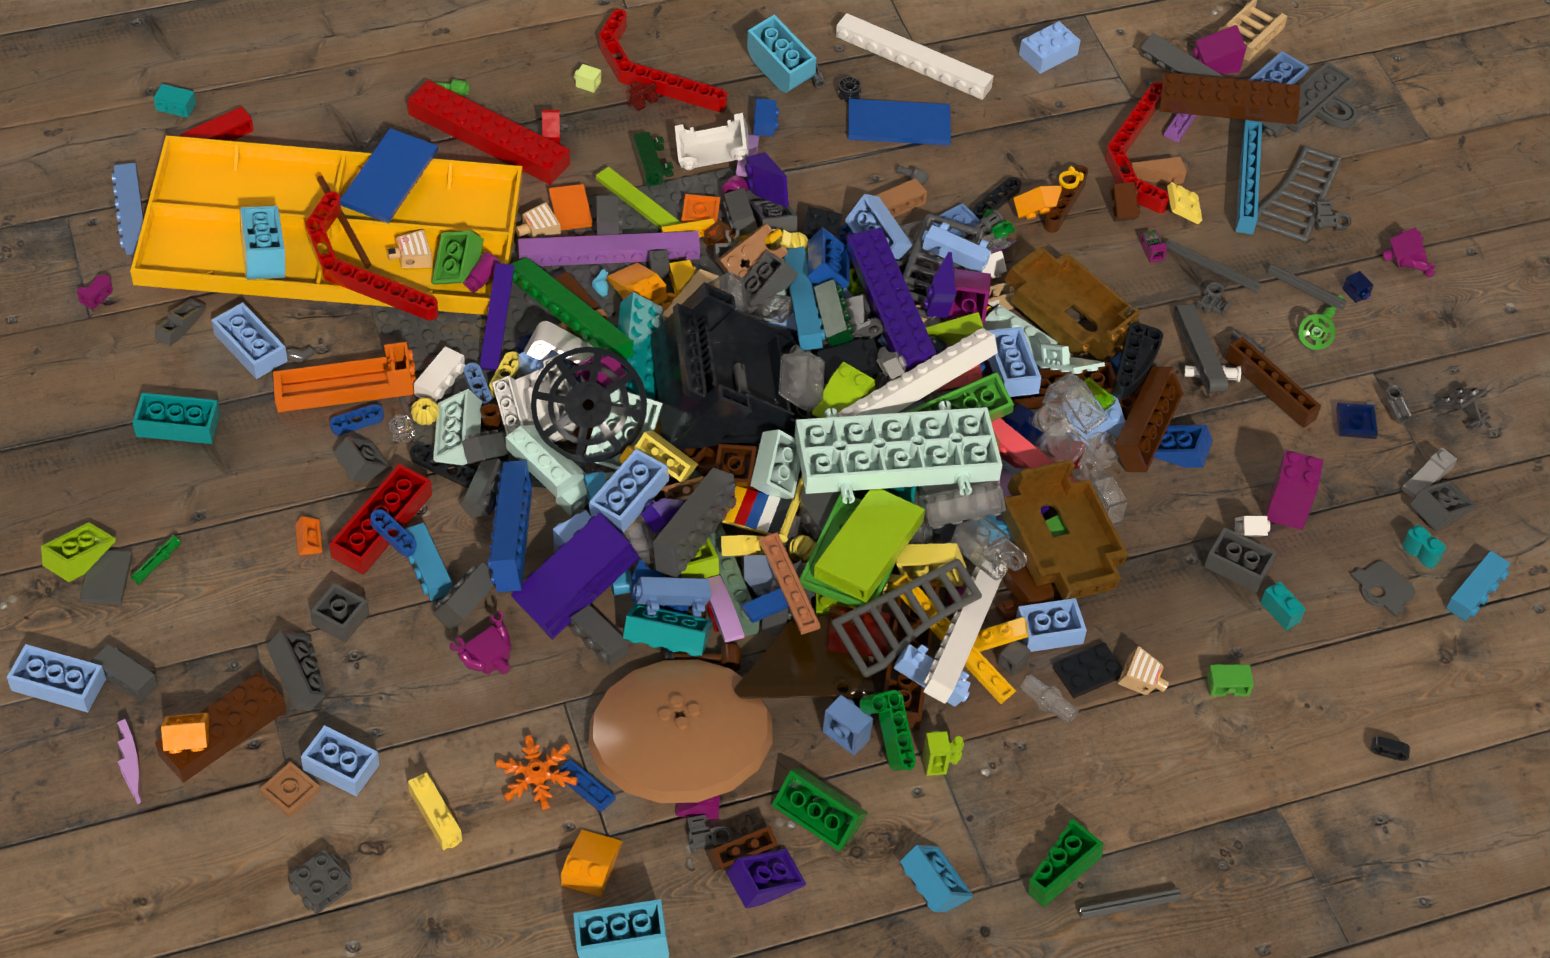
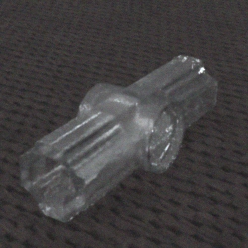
(1049, 699)

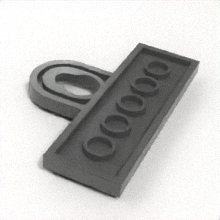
(1321, 91)

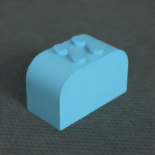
(780, 54)
(262, 242)
(622, 931)

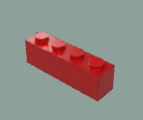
(225, 127)

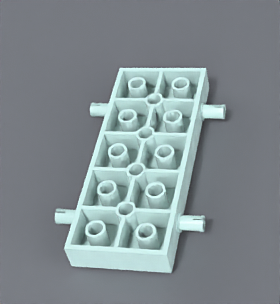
(897, 450)

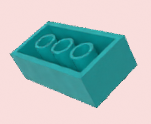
(176, 418)
(668, 630)

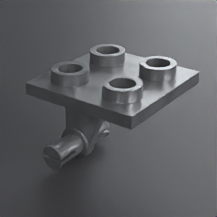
(1466, 398)

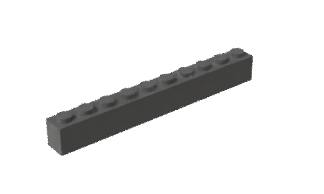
(1179, 62)

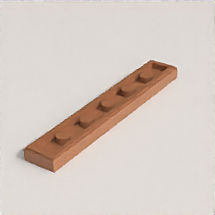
(789, 583)

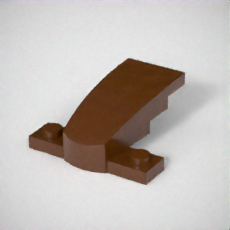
(1026, 592)

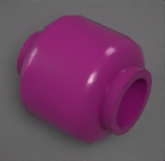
(734, 183)

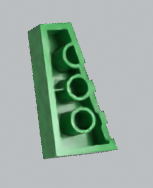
(1065, 863)

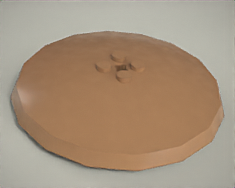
(679, 732)

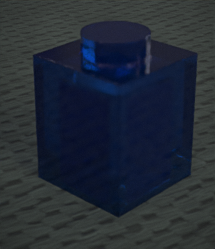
(1358, 287)

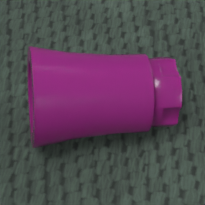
(481, 272)

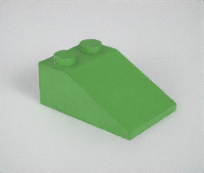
(456, 256)

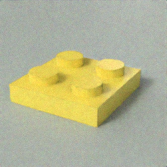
(1184, 203)

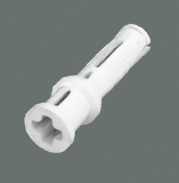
(1231, 373)

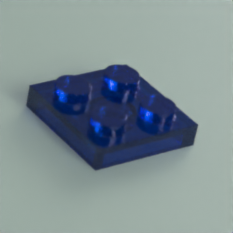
(1356, 420)

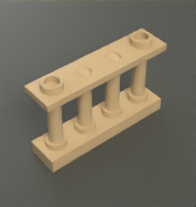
(1267, 32)

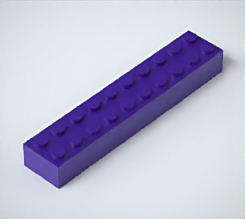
(890, 297)

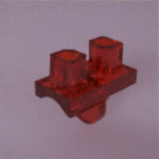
(640, 92)

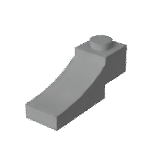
(891, 363)
(1430, 473)

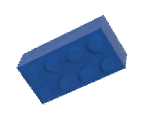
(828, 259)

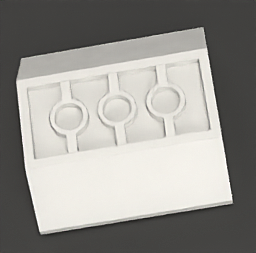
(515, 401)

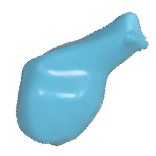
(600, 284)

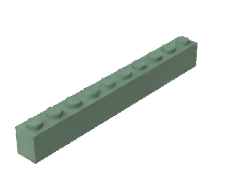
(732, 578)

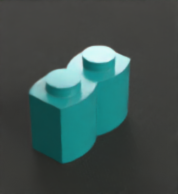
(1424, 546)

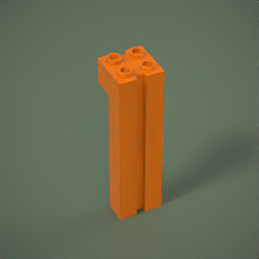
(346, 381)

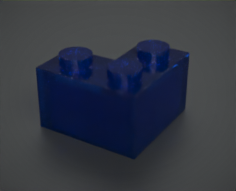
(1021, 421)

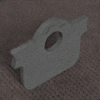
(1395, 587)

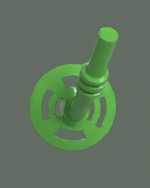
(1319, 328)

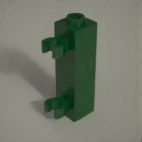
(648, 160)

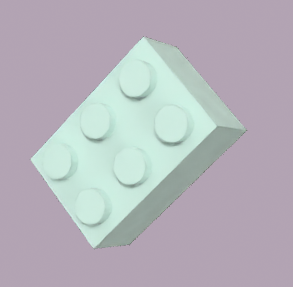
(776, 465)

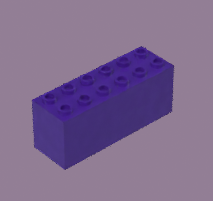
(575, 575)

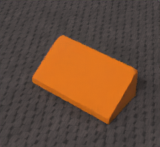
(308, 536)

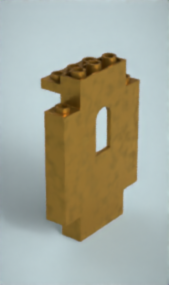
(1052, 286)
(1078, 561)

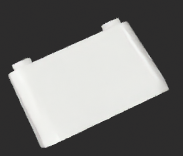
(713, 144)
(551, 337)

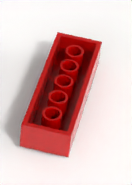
(401, 497)

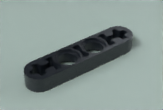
(996, 198)
(442, 468)

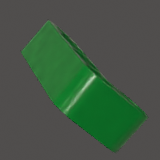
(894, 727)

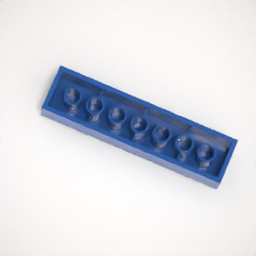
(510, 526)

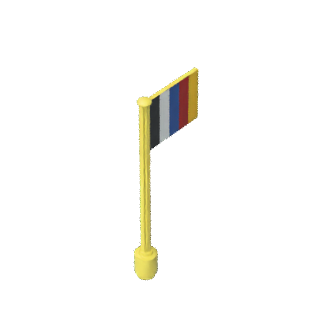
(764, 512)

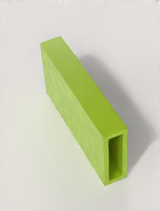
(869, 544)

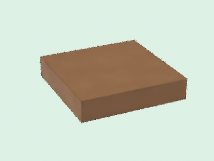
(290, 789)

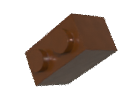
(1124, 201)

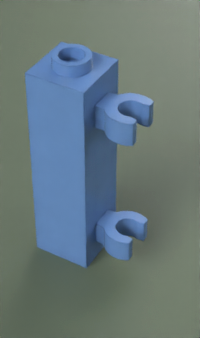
(672, 591)

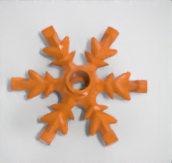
(536, 772)

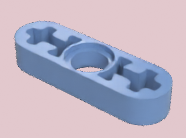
(479, 378)

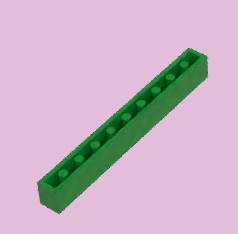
(570, 309)

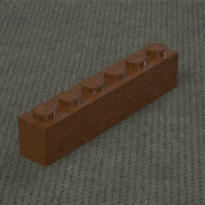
(1273, 382)

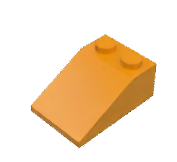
(639, 280)
(590, 863)

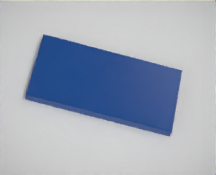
(899, 122)
(389, 175)

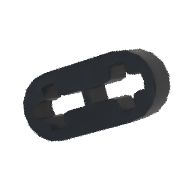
(1390, 748)

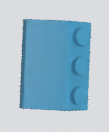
(935, 878)

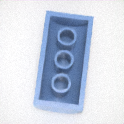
(1281, 70)

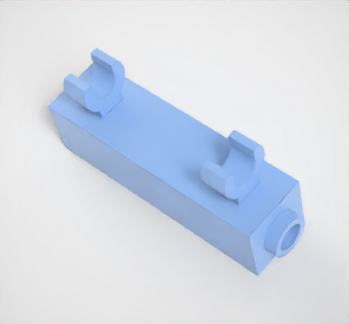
(963, 251)
(916, 666)

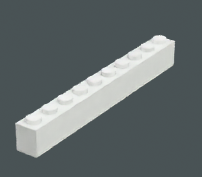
(914, 56)
(926, 376)
(960, 639)

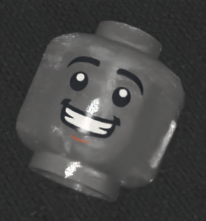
(401, 428)

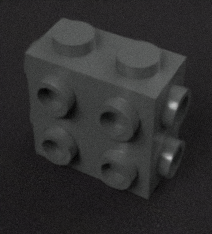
(320, 881)

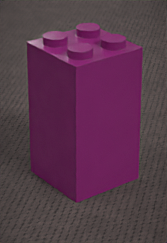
(1294, 489)

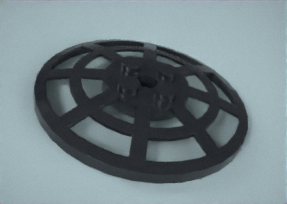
(601, 409)

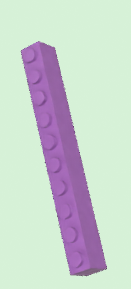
(609, 248)

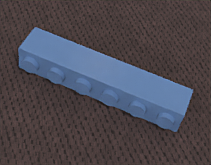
(129, 205)

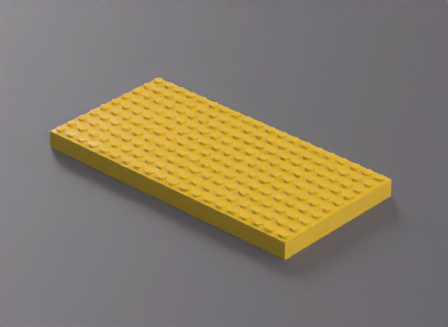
(195, 220)

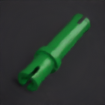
(162, 553)

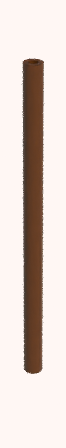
(349, 231)

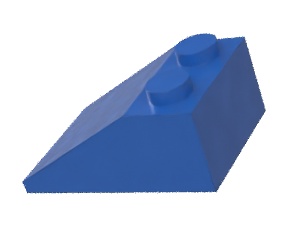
(1185, 445)

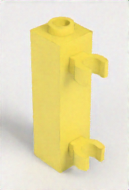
(435, 811)

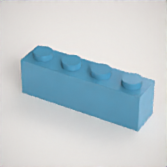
(428, 564)
(1478, 586)

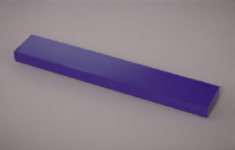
(497, 317)

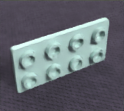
(1058, 357)

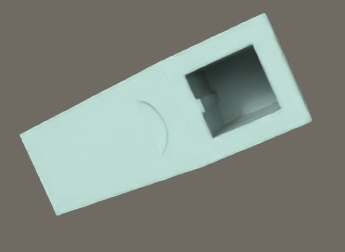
(576, 496)

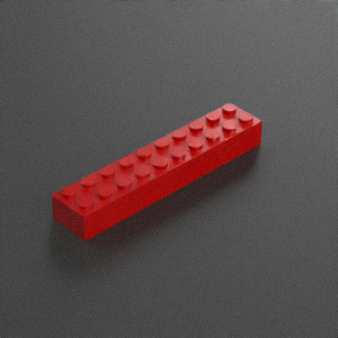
(489, 132)

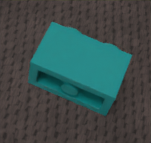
(174, 100)
(1283, 605)

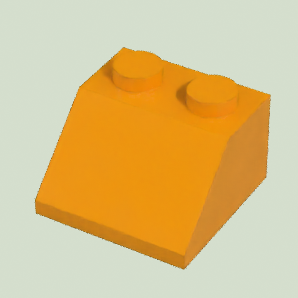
(1037, 201)
(185, 732)

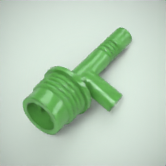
(458, 86)

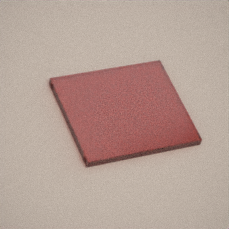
(835, 643)

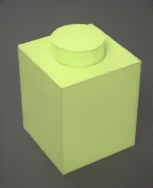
(588, 78)

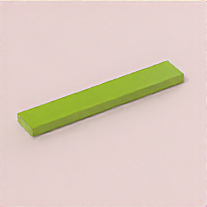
(636, 198)

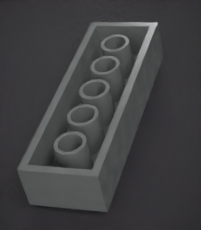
(694, 522)

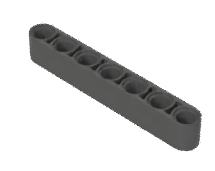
(1200, 348)

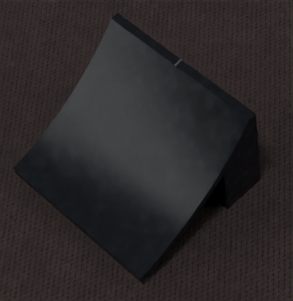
(696, 374)

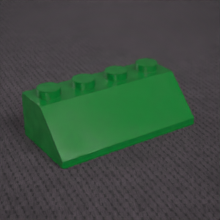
(819, 808)

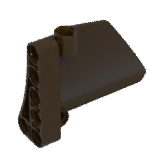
(805, 669)

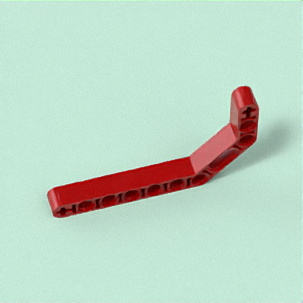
(667, 84)
(1148, 194)
(358, 278)

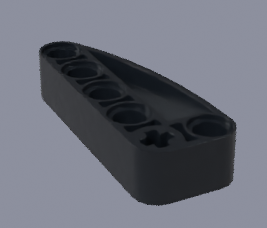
(1136, 358)

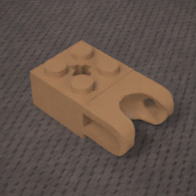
(748, 250)

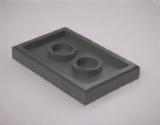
(107, 578)

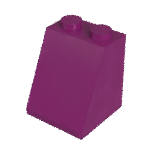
(1221, 50)
(971, 294)

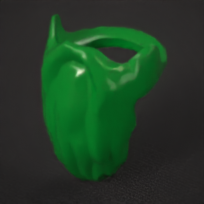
(1001, 229)

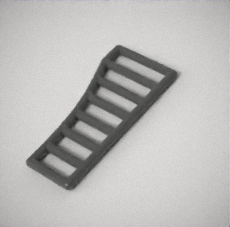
(1281, 191)
(916, 254)
(927, 622)

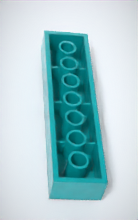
(638, 321)

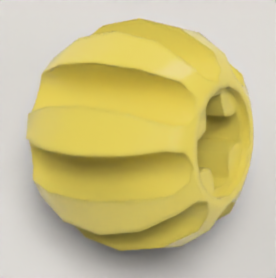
(798, 240)
(425, 411)
(801, 548)

